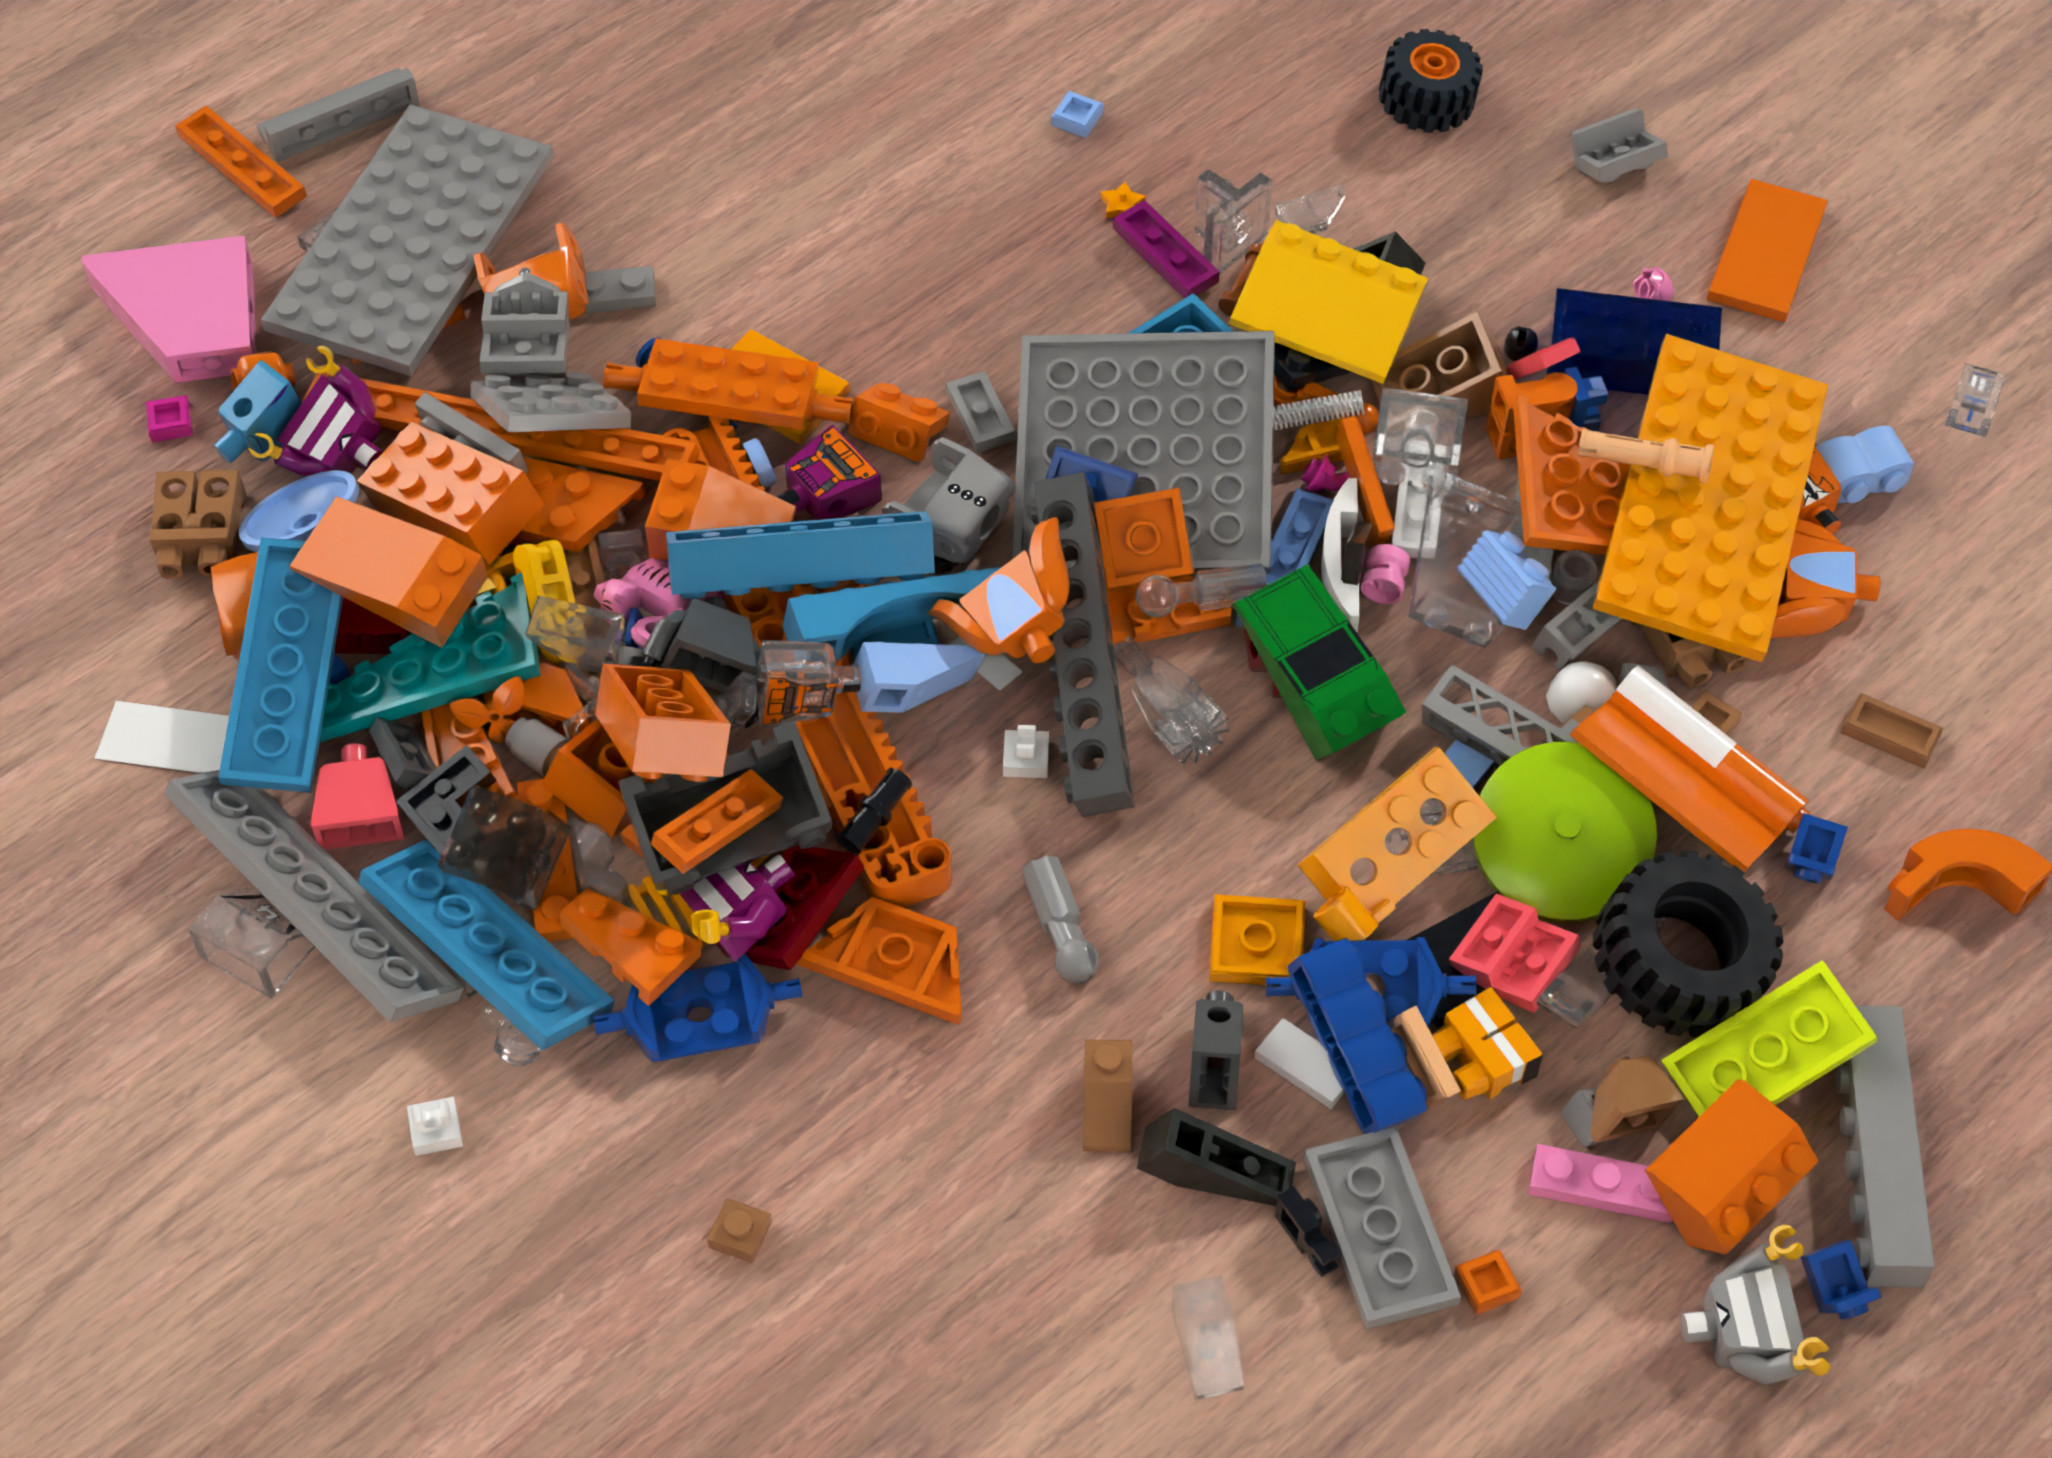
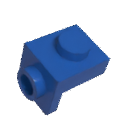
(1816, 849)
(1838, 1280)

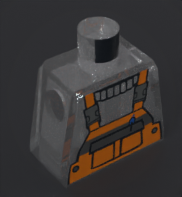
(800, 681)

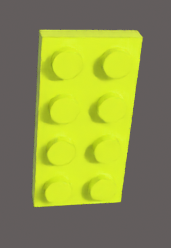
(1774, 1042)

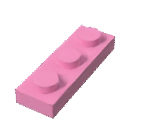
(1595, 1183)

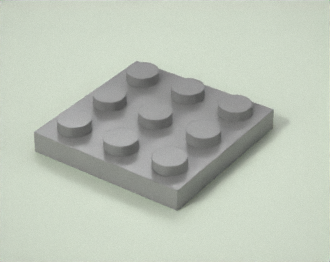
(549, 403)

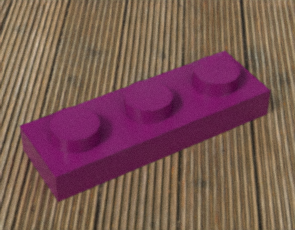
(1166, 250)

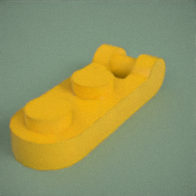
(553, 585)

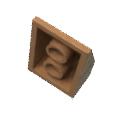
(1451, 363)

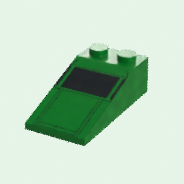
(1318, 662)

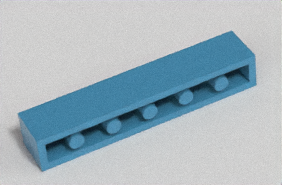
(800, 554)

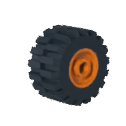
(1430, 80)

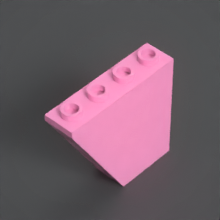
(183, 302)

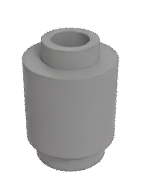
(534, 743)

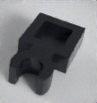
(1303, 1225)

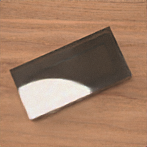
(1356, 553)

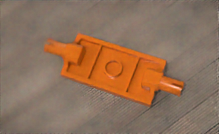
(729, 385)

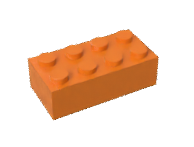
(451, 490)
(662, 722)

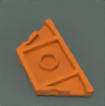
(575, 503)
(894, 957)

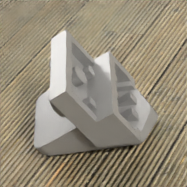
(525, 329)

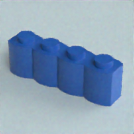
(1357, 1039)

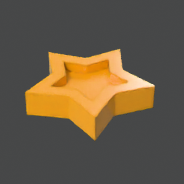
(1120, 200)

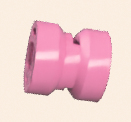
(1386, 567)

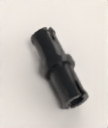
(874, 811)

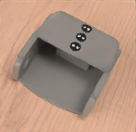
(961, 500)

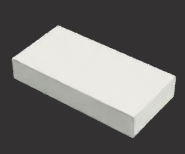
(1301, 1062)

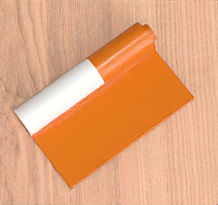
(1691, 769)

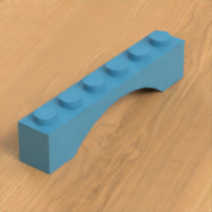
(852, 614)

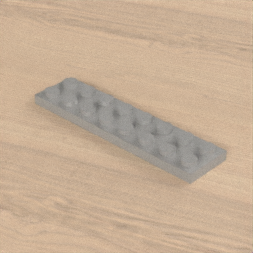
(316, 895)

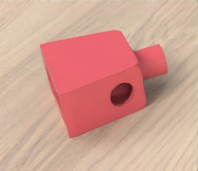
(355, 802)

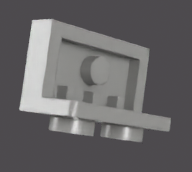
(1616, 146)

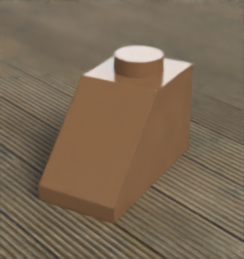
(1107, 1095)
(1632, 1099)

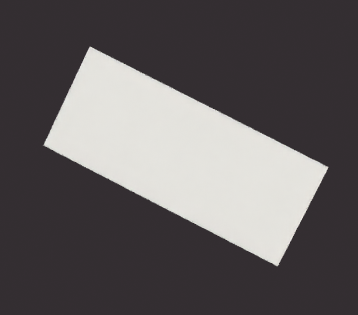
(164, 737)

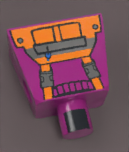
(831, 478)

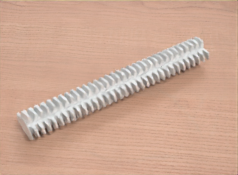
(1318, 409)

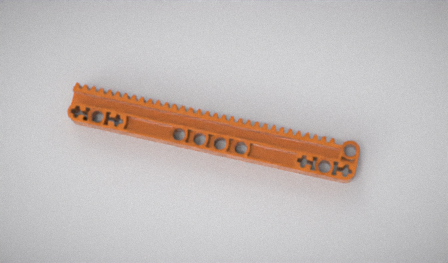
(848, 745)

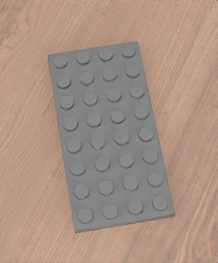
(407, 239)

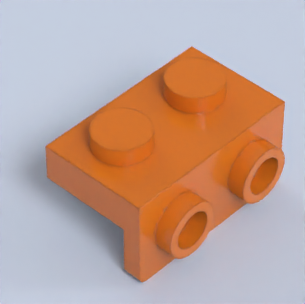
(896, 420)

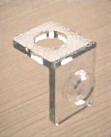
(588, 690)

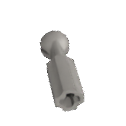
(1060, 917)

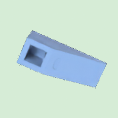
(909, 674)

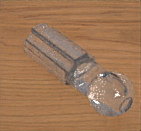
(1209, 589)

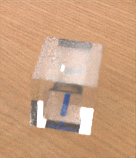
(1975, 400)

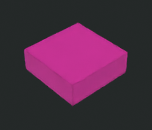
(169, 418)

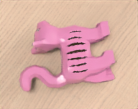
(644, 587)

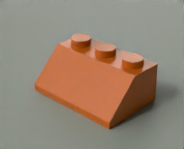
(1730, 1168)

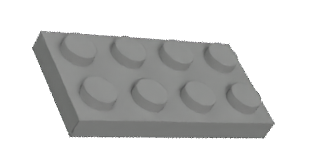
(1381, 1228)

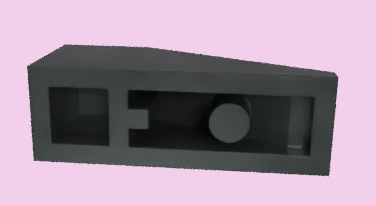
(1212, 1160)

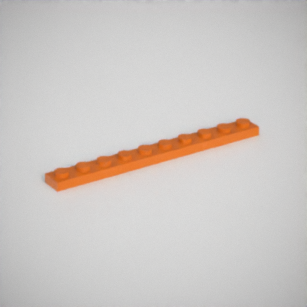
(603, 449)

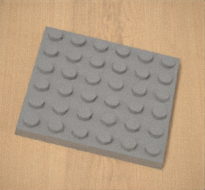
(1166, 406)

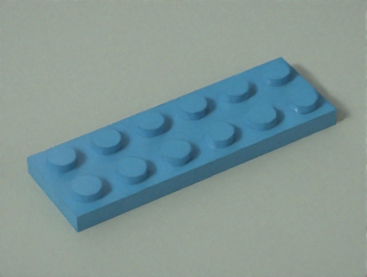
(281, 676)
(487, 945)

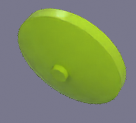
(1562, 831)

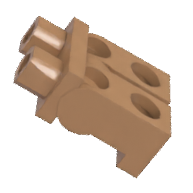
(197, 522)
(1690, 657)

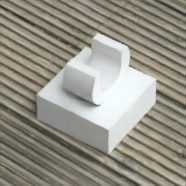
(1026, 752)
(434, 1126)

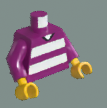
(330, 427)
(737, 904)

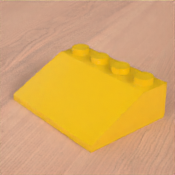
(1329, 301)

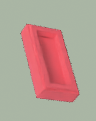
(1543, 358)

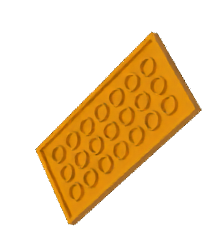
(1714, 552)

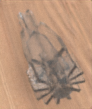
(1172, 703)

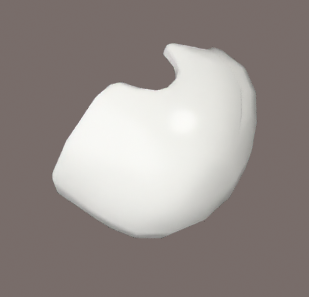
(1578, 686)

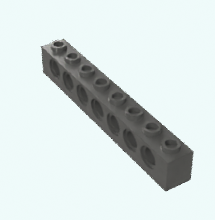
(1110, 784)

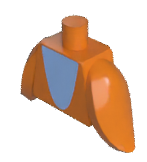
(1819, 584)
(1017, 603)

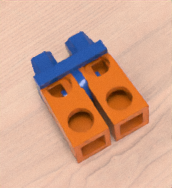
(1554, 394)

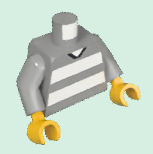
(1755, 1317)

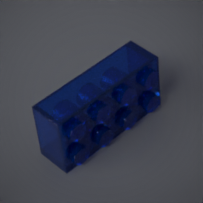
(1625, 334)

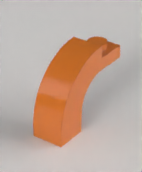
(1974, 859)

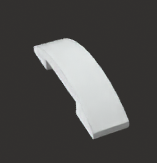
(1340, 524)

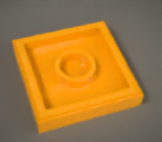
(1255, 938)

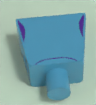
(258, 405)

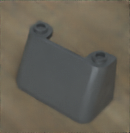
(780, 762)

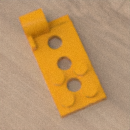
(1355, 908)

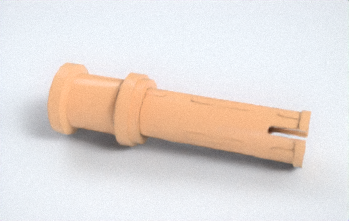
(1667, 456)

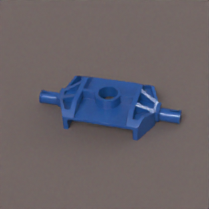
(1408, 974)
(733, 993)

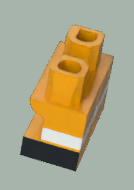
(1488, 1046)

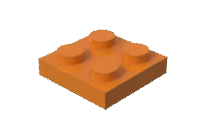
(1143, 537)

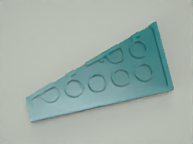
(419, 675)

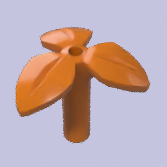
(498, 702)

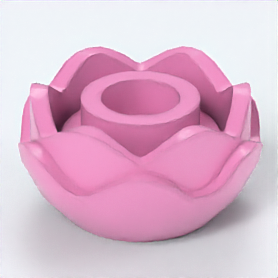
(1654, 284)

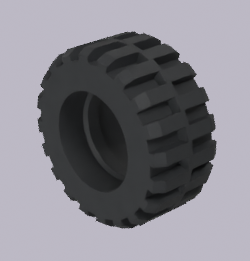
(1718, 905)

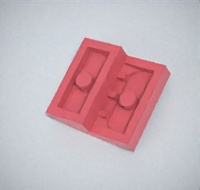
(1514, 952)

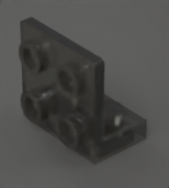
(505, 845)

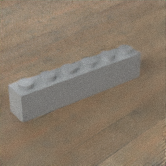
(1885, 1157)

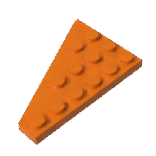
(1563, 496)

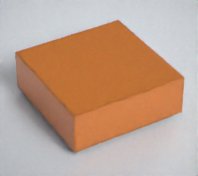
(1487, 1282)

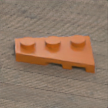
(1130, 621)
(633, 943)

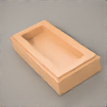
(1424, 1056)

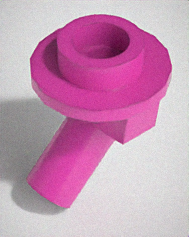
(1321, 476)

